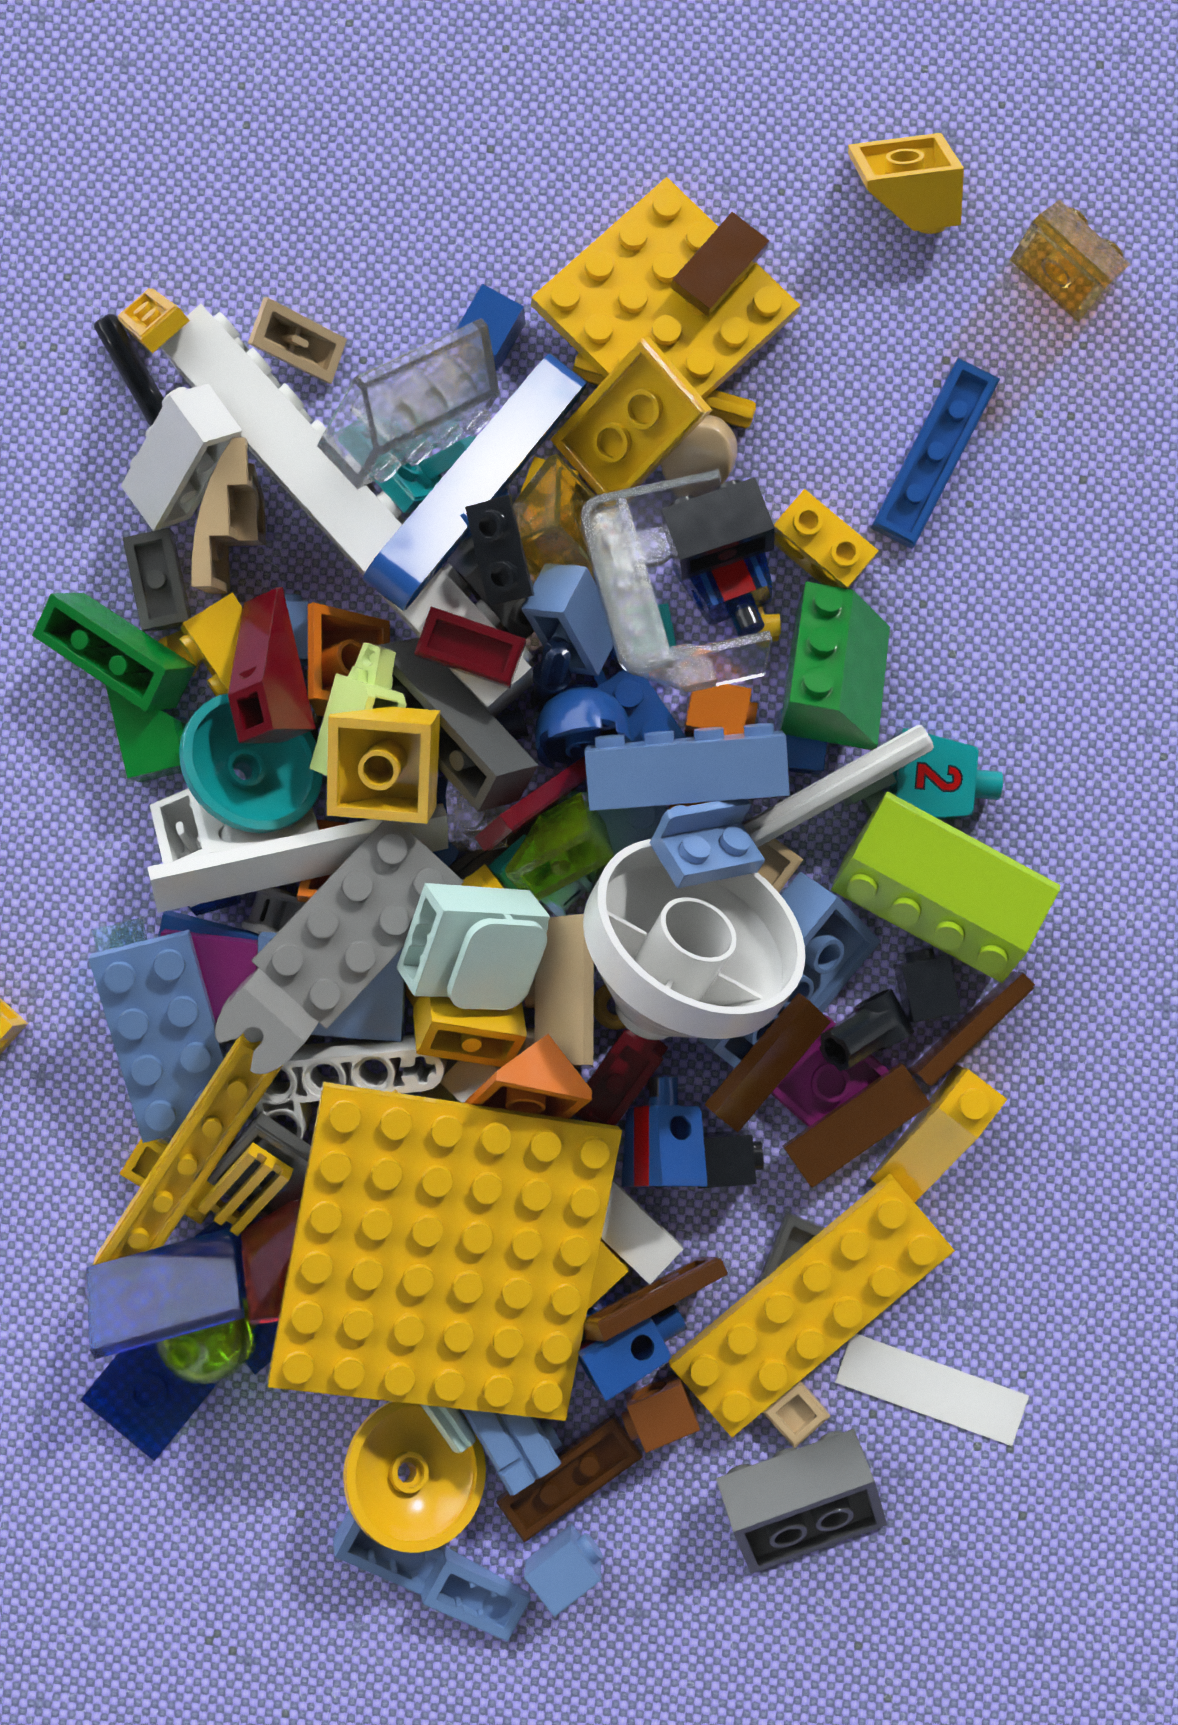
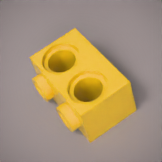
(822, 542)

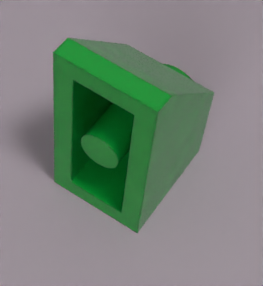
(146, 739)

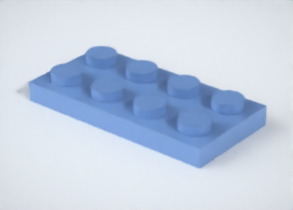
(159, 1027)

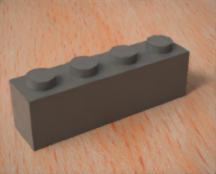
(473, 745)

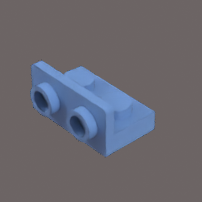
(706, 843)

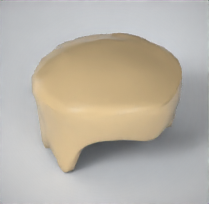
(703, 450)

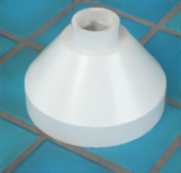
(694, 956)

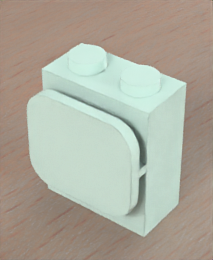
(474, 945)

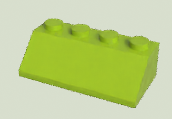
(945, 887)

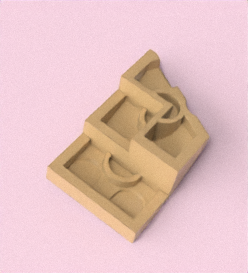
(228, 516)

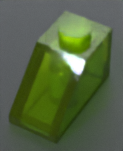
(560, 848)

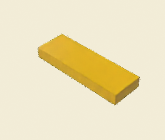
(152, 319)

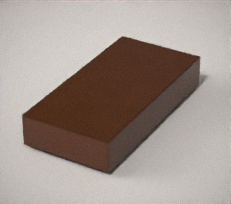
(720, 264)

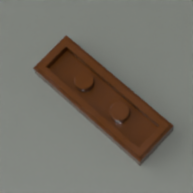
(972, 1028)
(768, 1062)
(856, 1125)
(653, 1298)
(583, 1470)

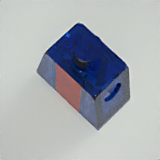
(732, 593)

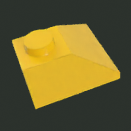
(913, 179)

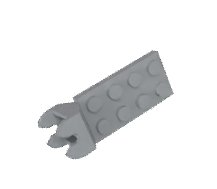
(332, 946)

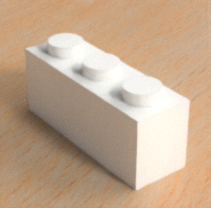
(179, 456)

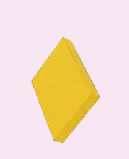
(631, 421)

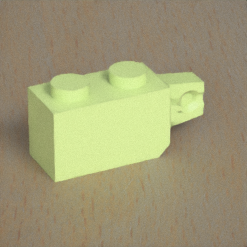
(363, 689)

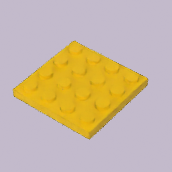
(624, 293)

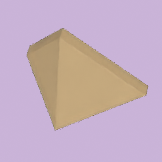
(297, 340)

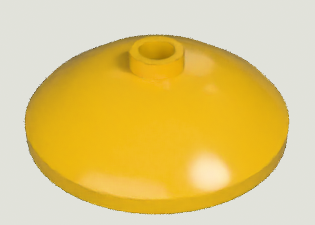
(435, 1497)

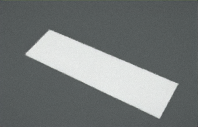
(932, 1389)

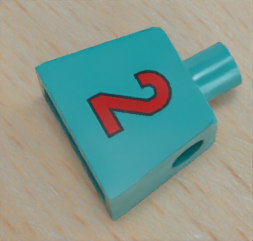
(946, 780)

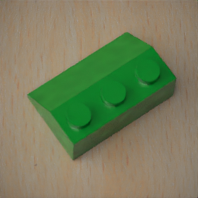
(835, 669)

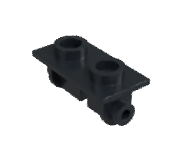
(499, 550)

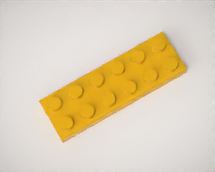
(810, 1305)

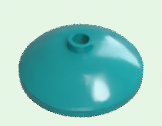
(277, 775)

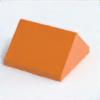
(334, 646)
(537, 1083)

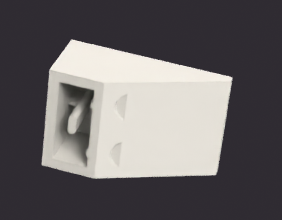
(190, 831)

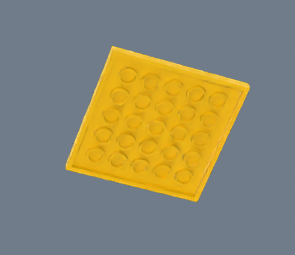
(443, 1253)

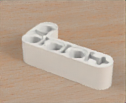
(349, 1060)

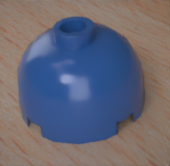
(574, 720)

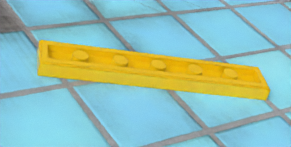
(190, 1155)

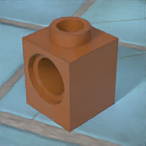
(660, 1413)

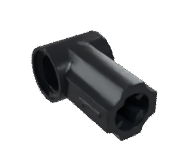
(873, 1027)

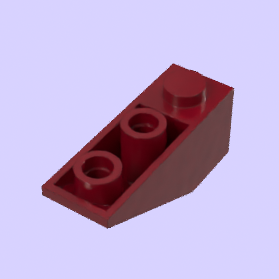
(266, 676)

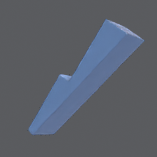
(441, 1578)

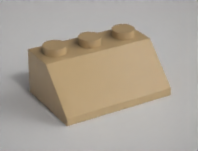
(565, 992)

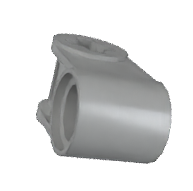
(271, 910)

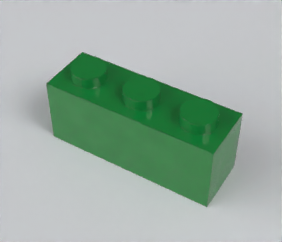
(113, 651)

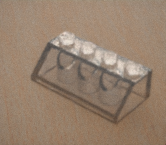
(413, 406)

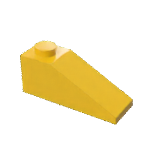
(941, 1132)

